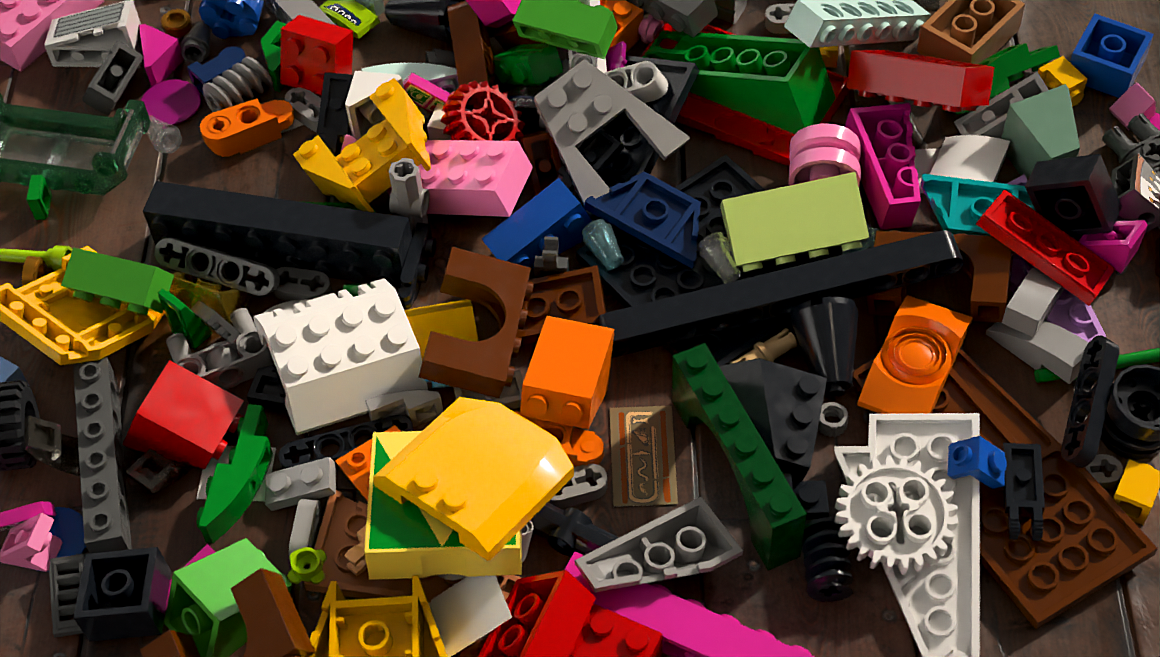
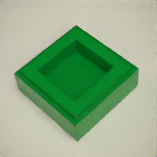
(39, 197)

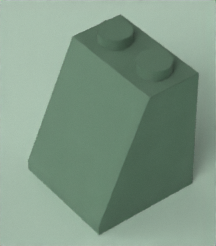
(1041, 129)

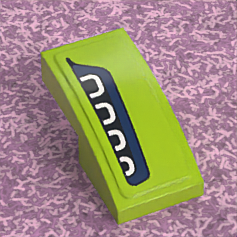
(350, 15)

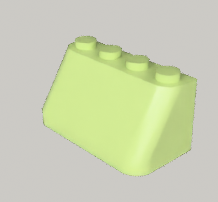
(795, 221)

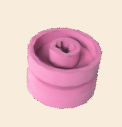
(823, 152)

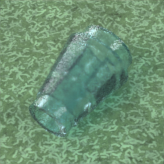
(602, 243)

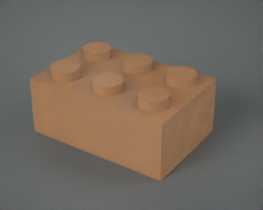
(970, 29)

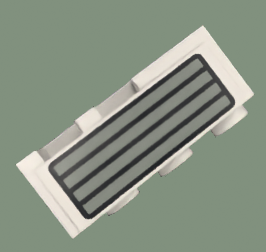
(89, 35)

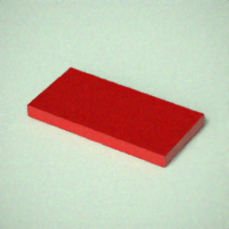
(1046, 247)

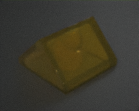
(216, 296)

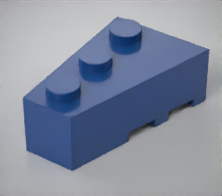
(549, 214)

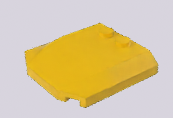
(70, 327)
(479, 472)

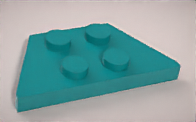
(962, 202)

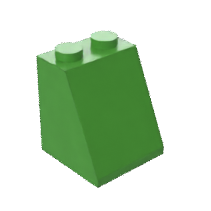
(204, 604)

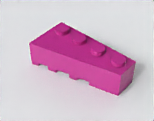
(887, 162)

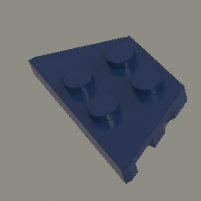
(653, 215)

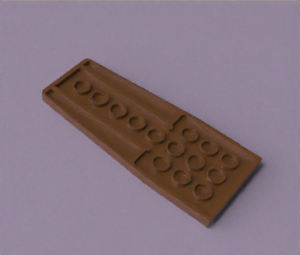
(1084, 529)

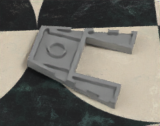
(585, 103)

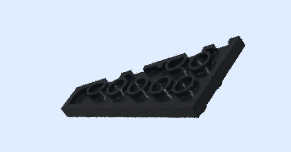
(638, 154)

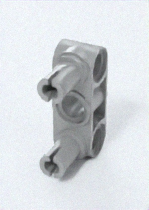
(225, 362)

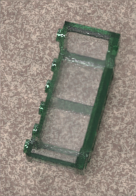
(68, 147)

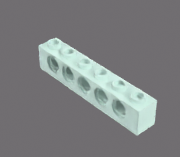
(855, 21)

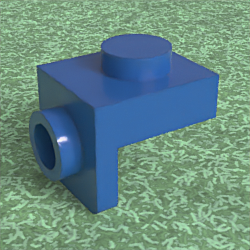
(978, 459)

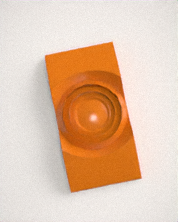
(914, 359)

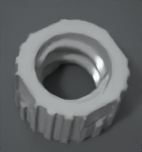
(835, 410)

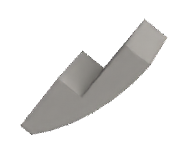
(417, 405)

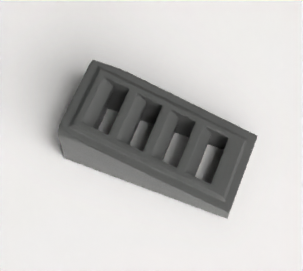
(64, 572)

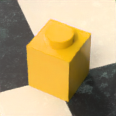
(1137, 490)

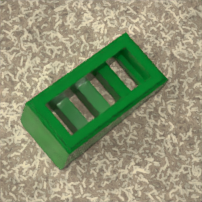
(183, 319)

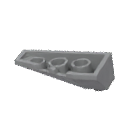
(669, 547)

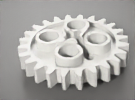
(929, 513)

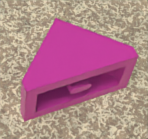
(160, 53)
(1118, 245)

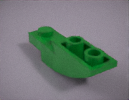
(1012, 62)
(236, 483)

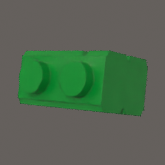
(528, 64)

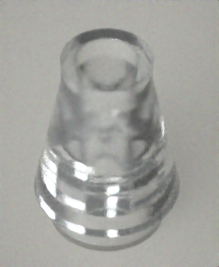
(164, 136)
(719, 256)

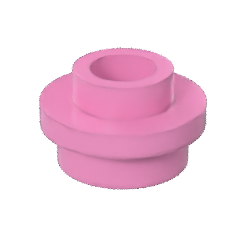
(649, 28)

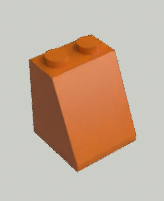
(568, 373)

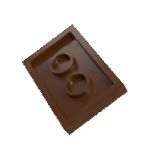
(565, 295)

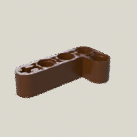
(471, 46)

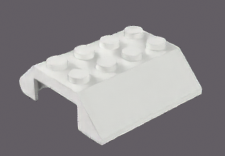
(341, 353)

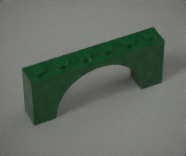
(773, 509)

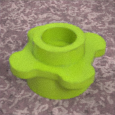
(303, 557)

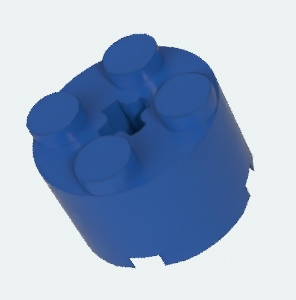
(231, 16)

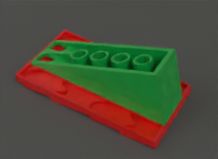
(752, 87)

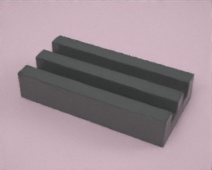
(215, 321)

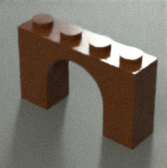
(986, 263)
(480, 364)
(269, 617)

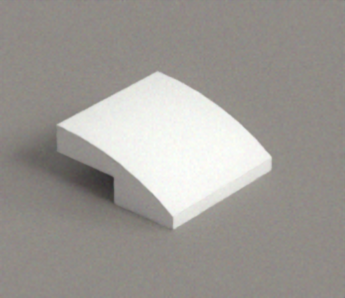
(971, 157)

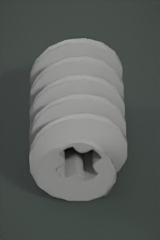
(235, 84)

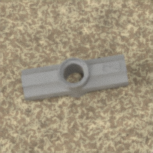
(407, 194)

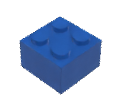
(1111, 54)

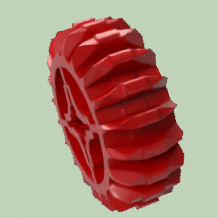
(490, 116)

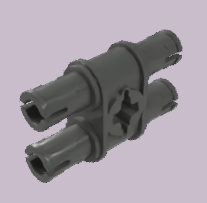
(1148, 147)

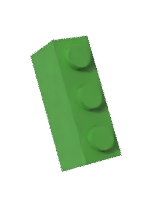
(567, 25)
(116, 281)

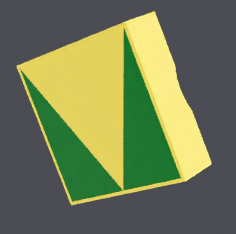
(411, 542)

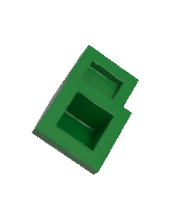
(272, 50)

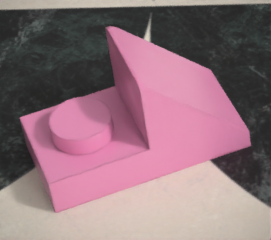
(31, 544)

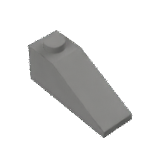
(991, 118)

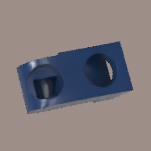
(205, 73)

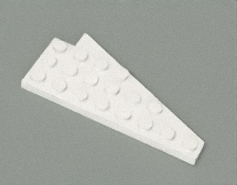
(942, 598)

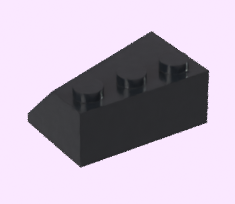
(782, 407)

